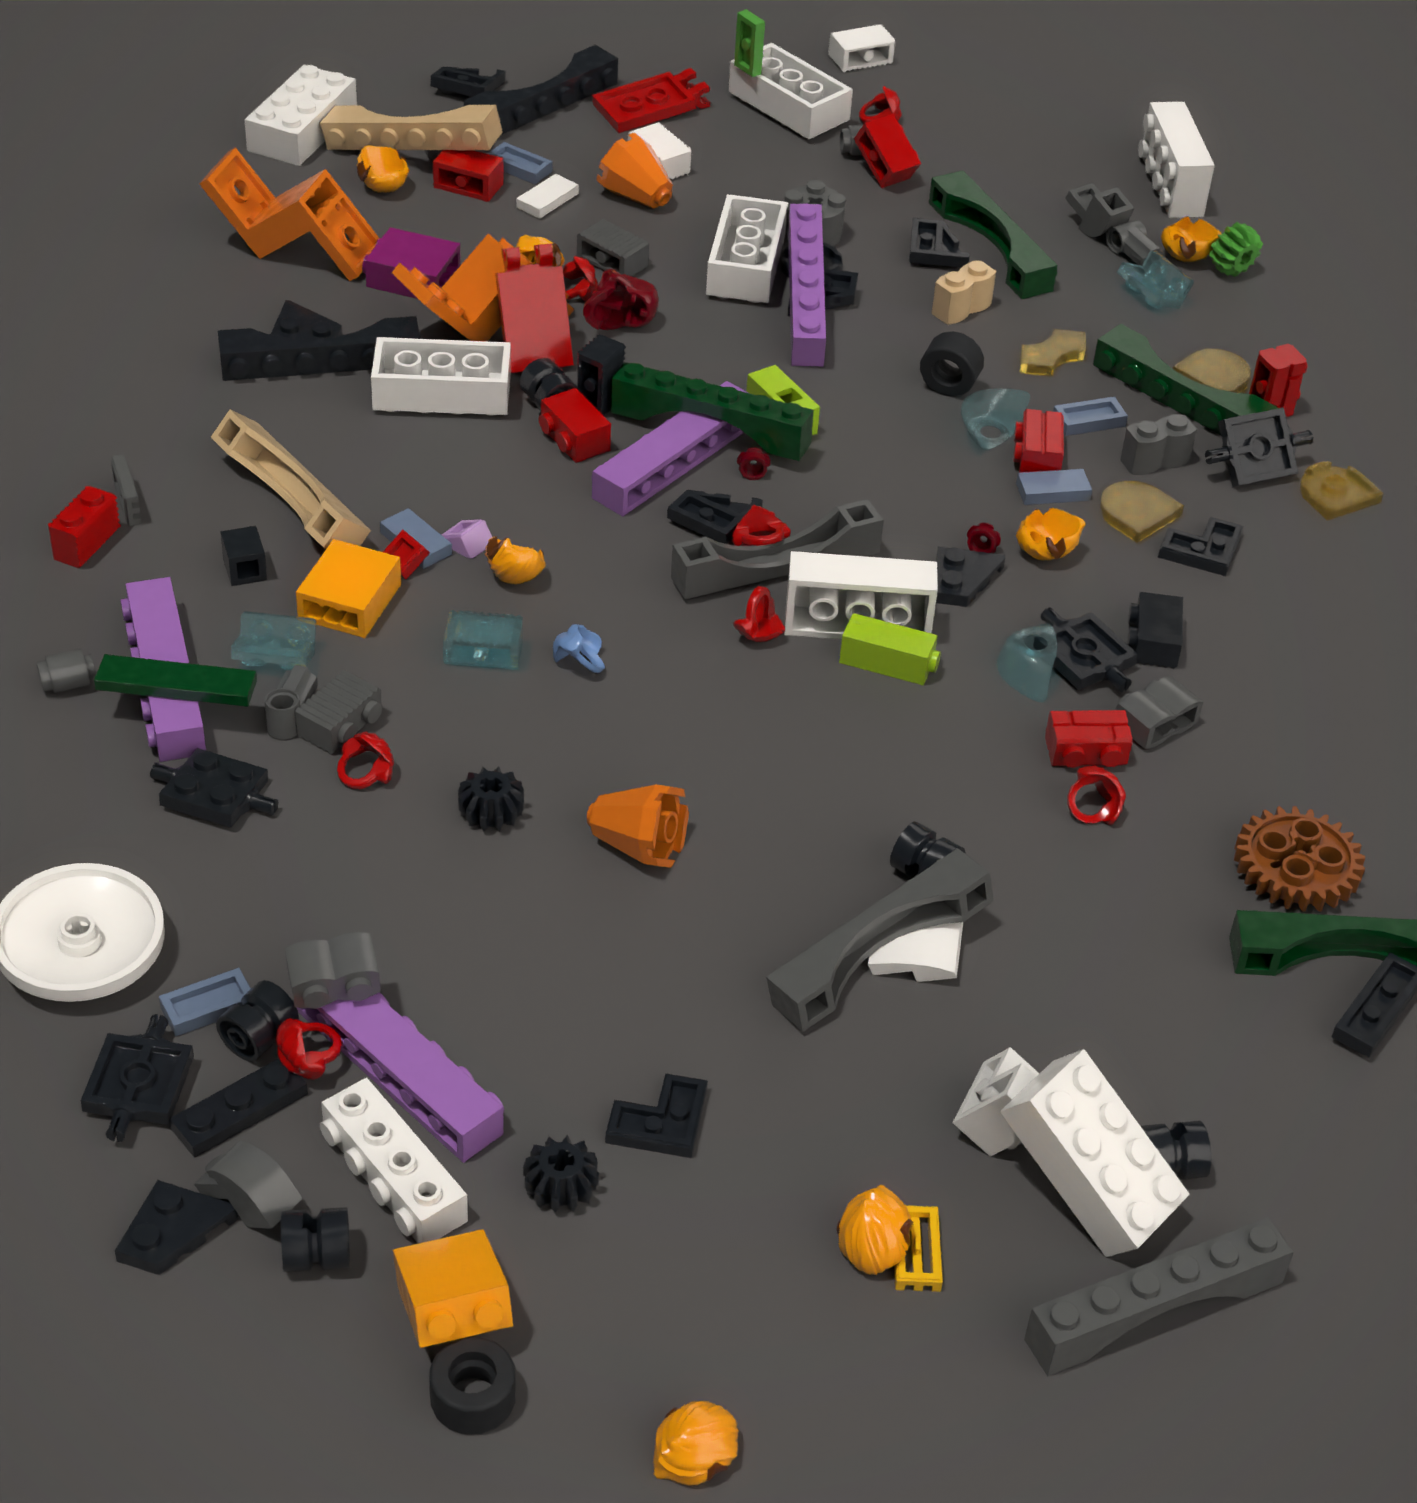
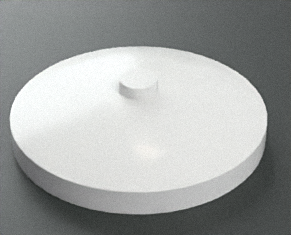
(79, 932)

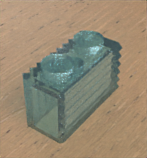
(483, 639)

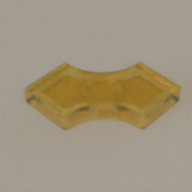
(1059, 349)

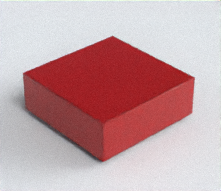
(409, 551)

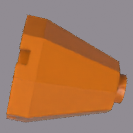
(635, 173)
(642, 822)

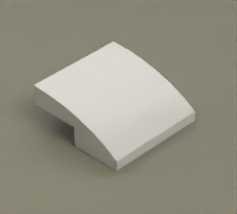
(927, 952)

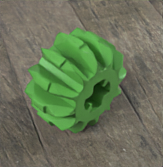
(1236, 249)

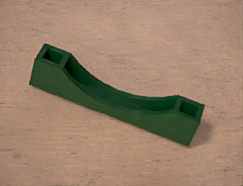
(964, 202)
(1133, 361)
(773, 424)
(1277, 940)

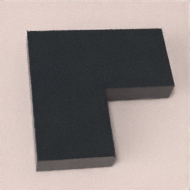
(1209, 553)
(662, 1129)

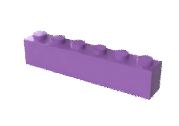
(806, 285)
(660, 458)
(159, 636)
(414, 1073)

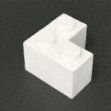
(993, 1088)

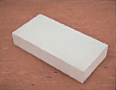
(547, 196)

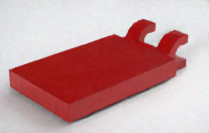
(651, 100)
(534, 309)

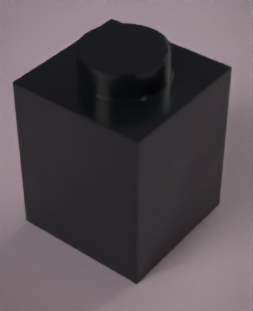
(243, 555)

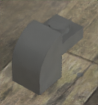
(1099, 209)
(251, 1183)

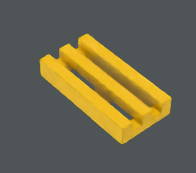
(917, 1277)

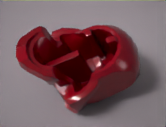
(621, 302)

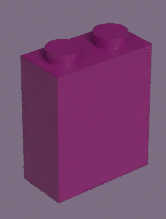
(431, 255)

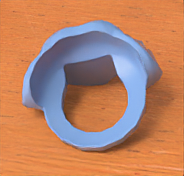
(578, 640)

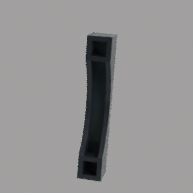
(584, 76)
(256, 354)

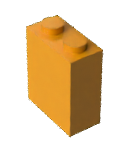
(349, 588)
(452, 1288)

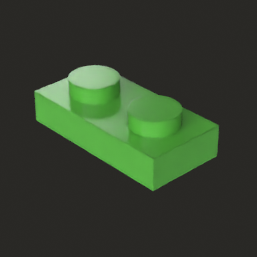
(749, 43)

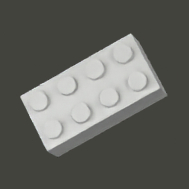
(793, 93)
(290, 118)
(1176, 159)
(747, 248)
(441, 376)
(832, 587)
(1095, 1153)

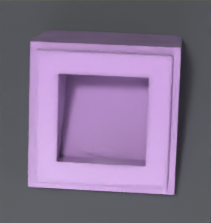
(468, 537)

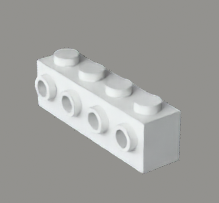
(393, 1162)

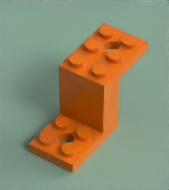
(273, 222)
(470, 294)

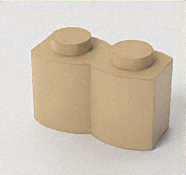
(963, 292)

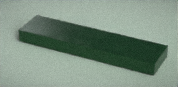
(175, 680)

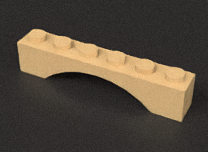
(458, 129)
(317, 507)

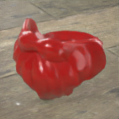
(884, 101)
(581, 268)
(759, 528)
(761, 620)
(381, 768)
(1107, 786)
(292, 1052)

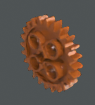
(1299, 858)

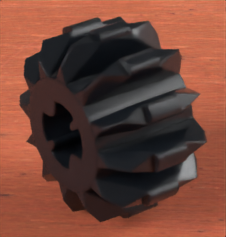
(491, 798)
(561, 1173)

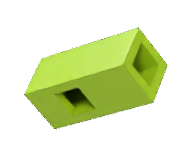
(778, 386)
(889, 649)

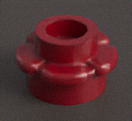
(750, 470)
(983, 529)

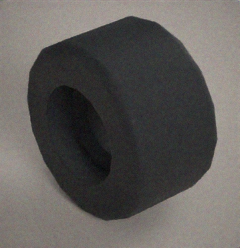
(961, 351)
(472, 1411)

